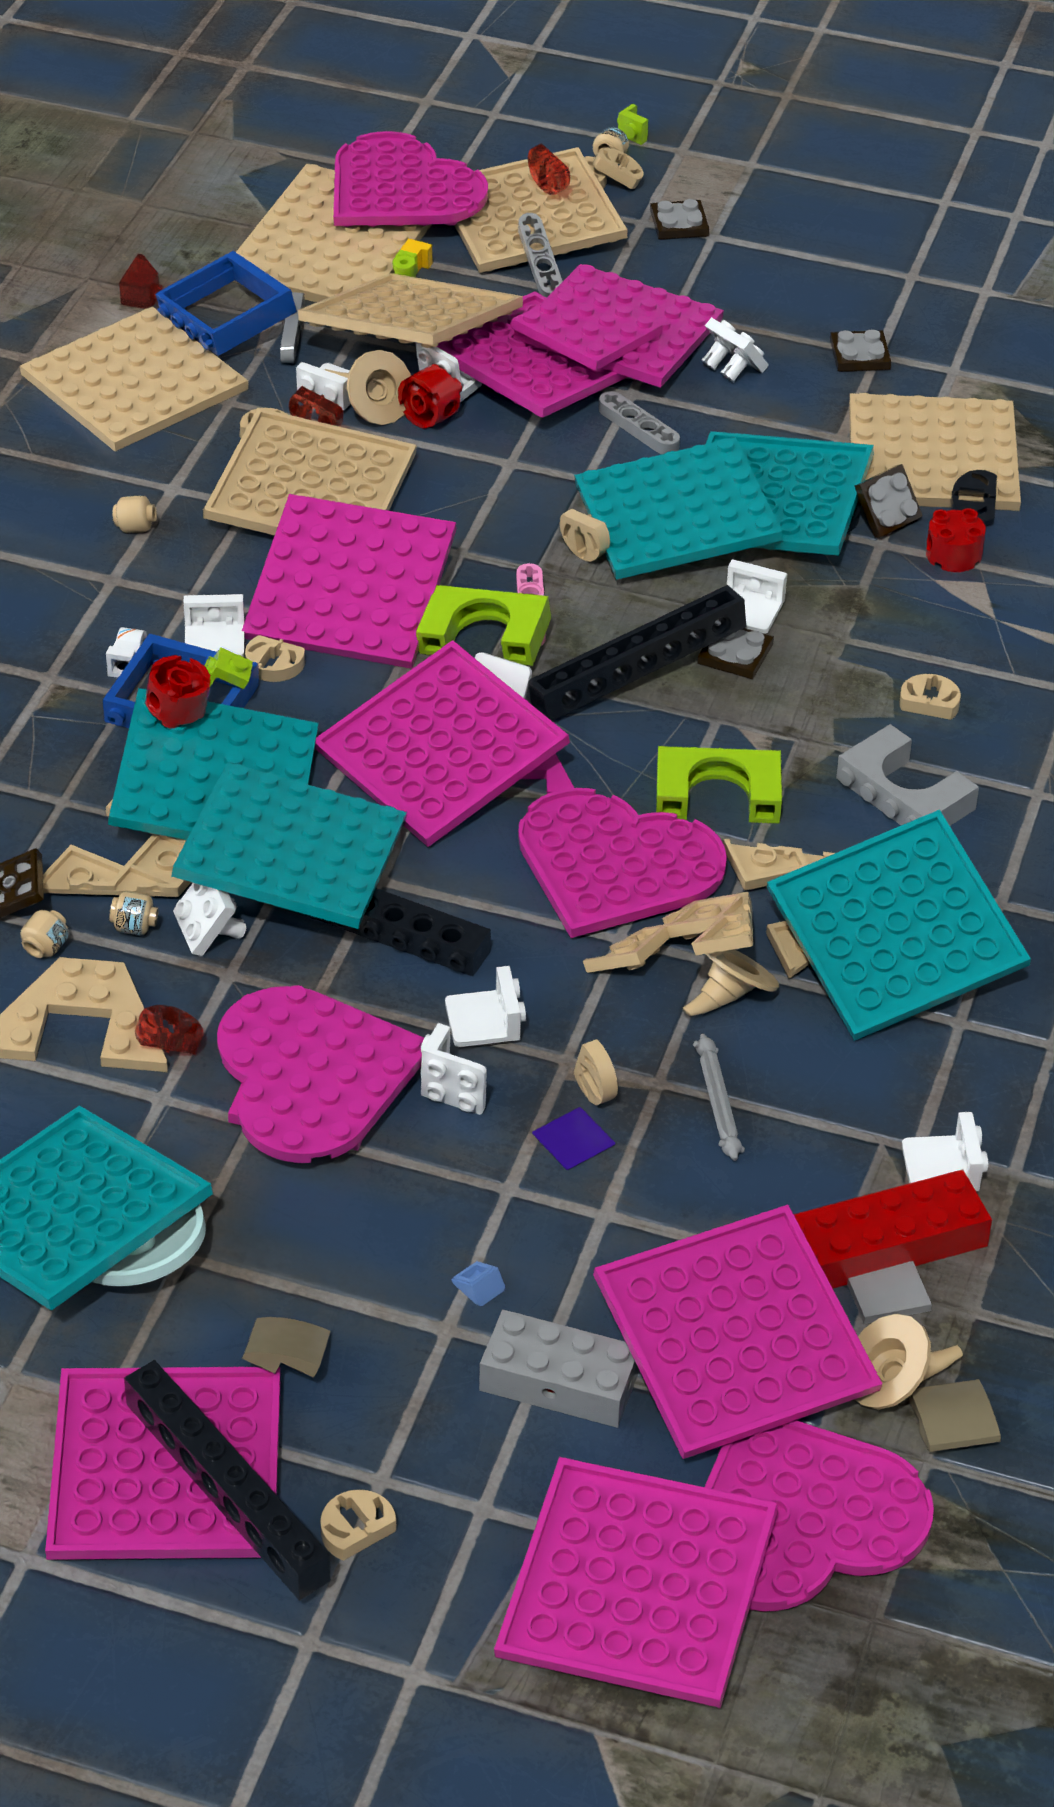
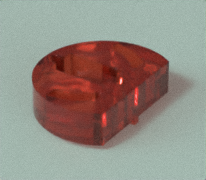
(548, 170)
(327, 410)
(151, 1031)

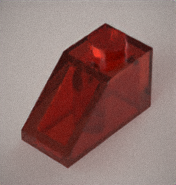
(139, 284)

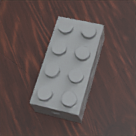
(558, 1368)

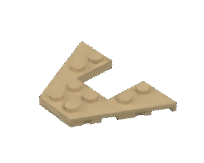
(754, 869)
(145, 873)
(722, 920)
(81, 989)

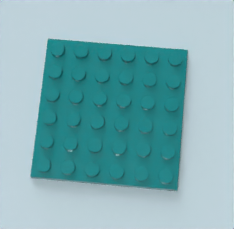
(806, 487)
(678, 507)
(173, 771)
(290, 845)
(898, 924)
(83, 1203)

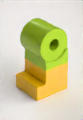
(412, 258)

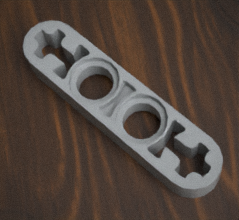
(537, 257)
(292, 331)
(616, 407)

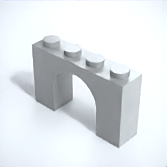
(870, 761)

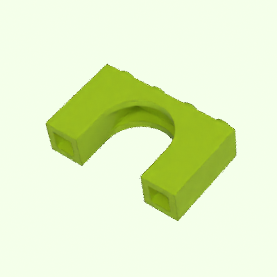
(456, 607)
(753, 770)

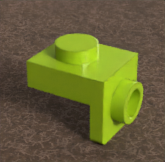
(633, 125)
(229, 667)

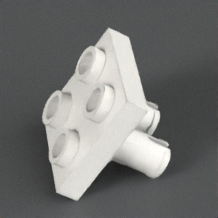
(740, 346)
(204, 915)

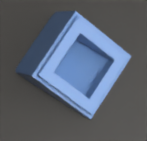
(480, 1282)

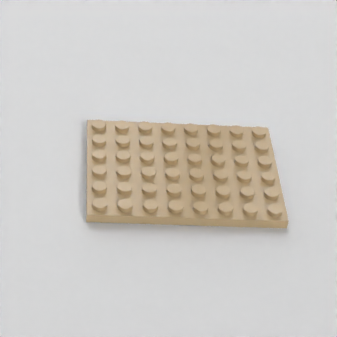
(309, 253)

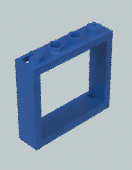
(232, 266)
(120, 710)

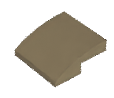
(286, 1342)
(954, 1415)

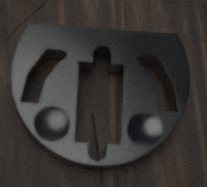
(976, 483)

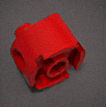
(429, 396)
(955, 539)
(177, 691)

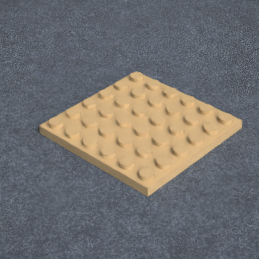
(571, 218)
(410, 309)
(133, 378)
(939, 443)
(305, 459)

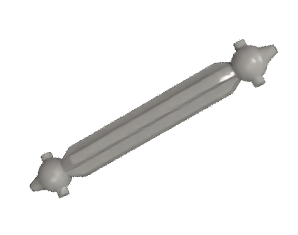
(718, 1096)

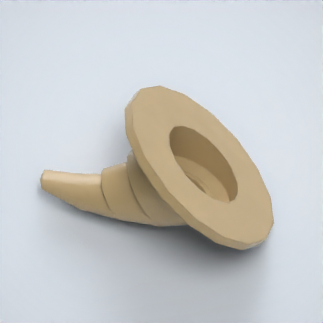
(375, 385)
(728, 980)
(901, 1358)

